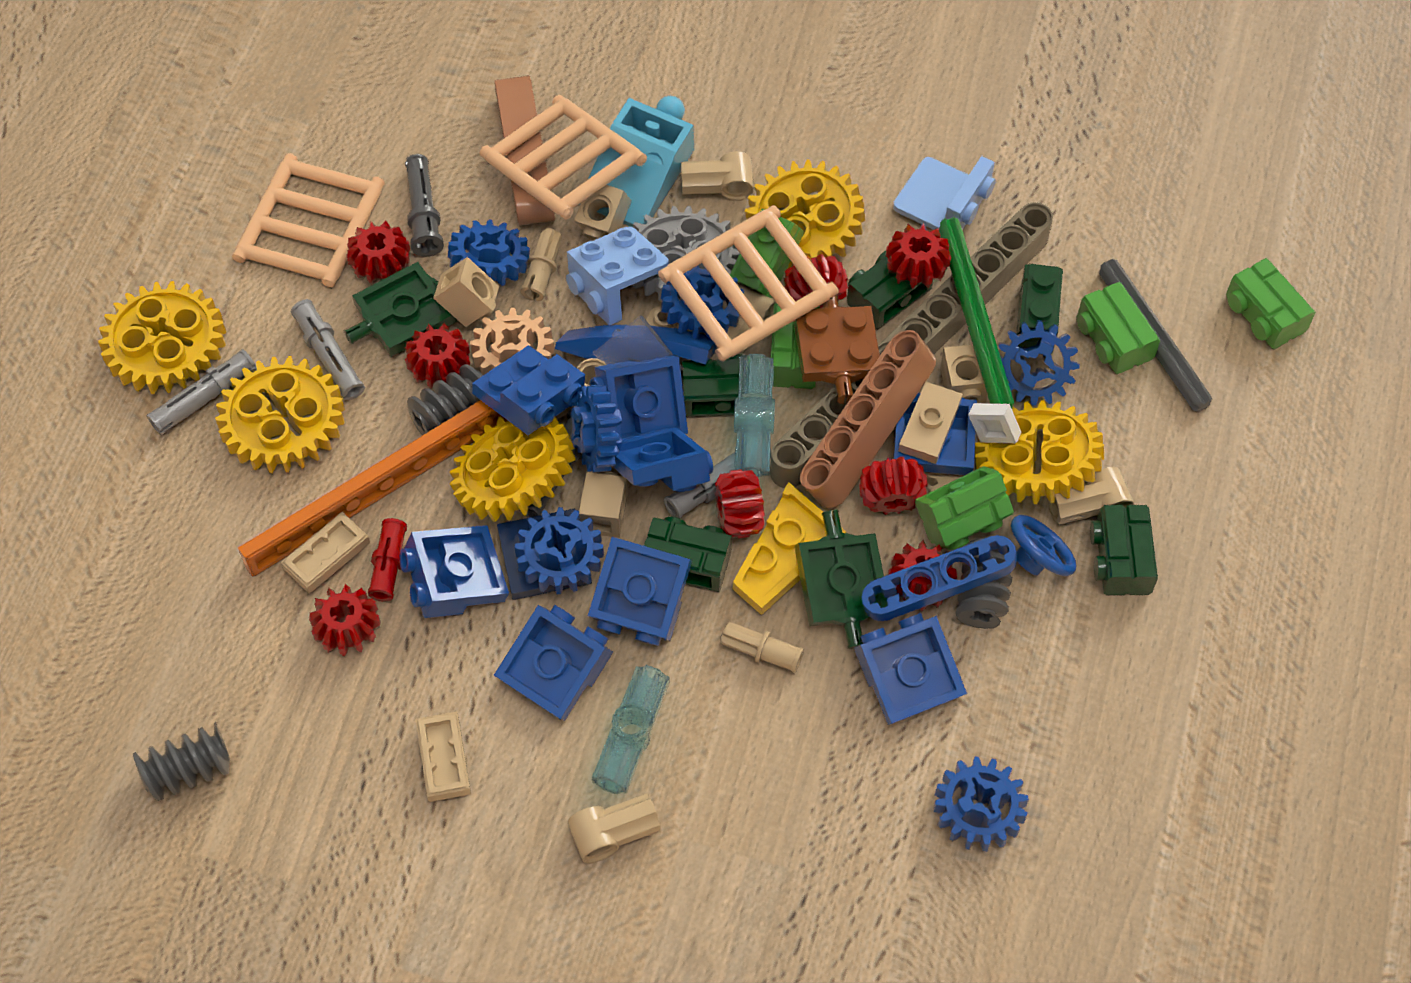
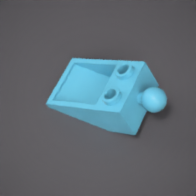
(664, 141)

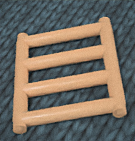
(542, 188)
(276, 193)
(758, 329)

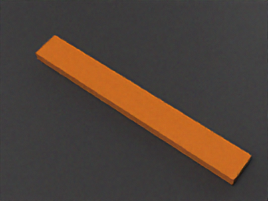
(367, 487)

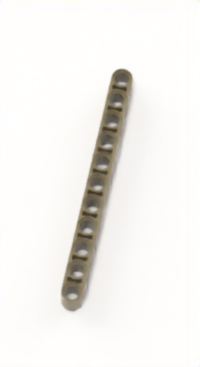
(994, 267)

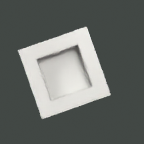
(994, 423)

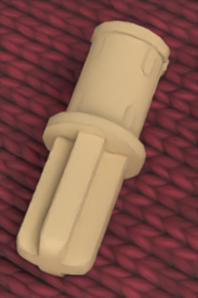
(541, 264)
(762, 646)

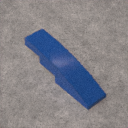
(585, 341)

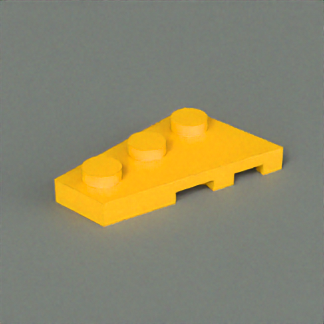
(772, 562)

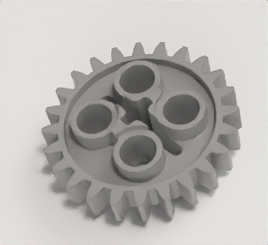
(680, 234)

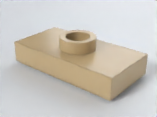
(930, 422)
(325, 552)
(443, 756)

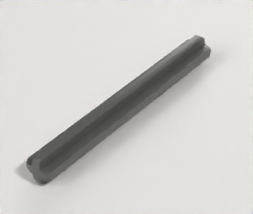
(1167, 352)

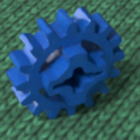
(490, 250)
(711, 296)
(1044, 346)
(596, 428)
(547, 563)
(974, 820)

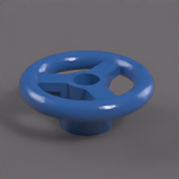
(1038, 551)

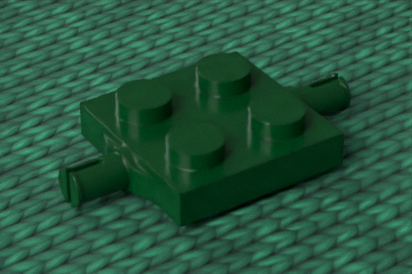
(398, 308)
(835, 575)

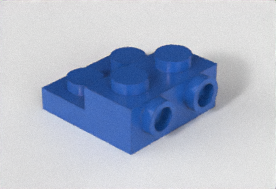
(530, 388)
(646, 394)
(958, 449)
(666, 457)
(452, 570)
(639, 591)
(554, 660)
(910, 668)

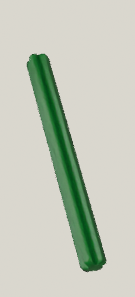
(976, 314)

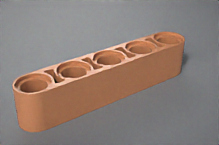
(516, 108)
(868, 419)

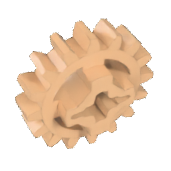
(508, 337)

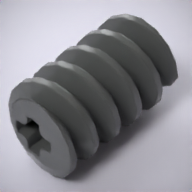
(445, 400)
(984, 603)
(183, 763)

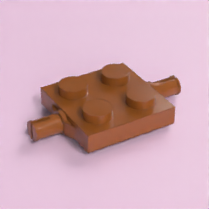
(837, 345)

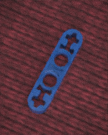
(936, 571)

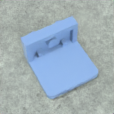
(944, 192)
(607, 266)

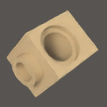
(609, 197)
(466, 292)
(962, 362)
(604, 502)

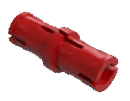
(387, 559)

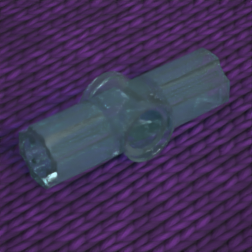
(754, 414)
(624, 750)

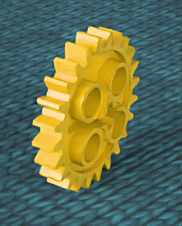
(836, 200)
(162, 337)
(308, 394)
(1069, 453)
(511, 469)

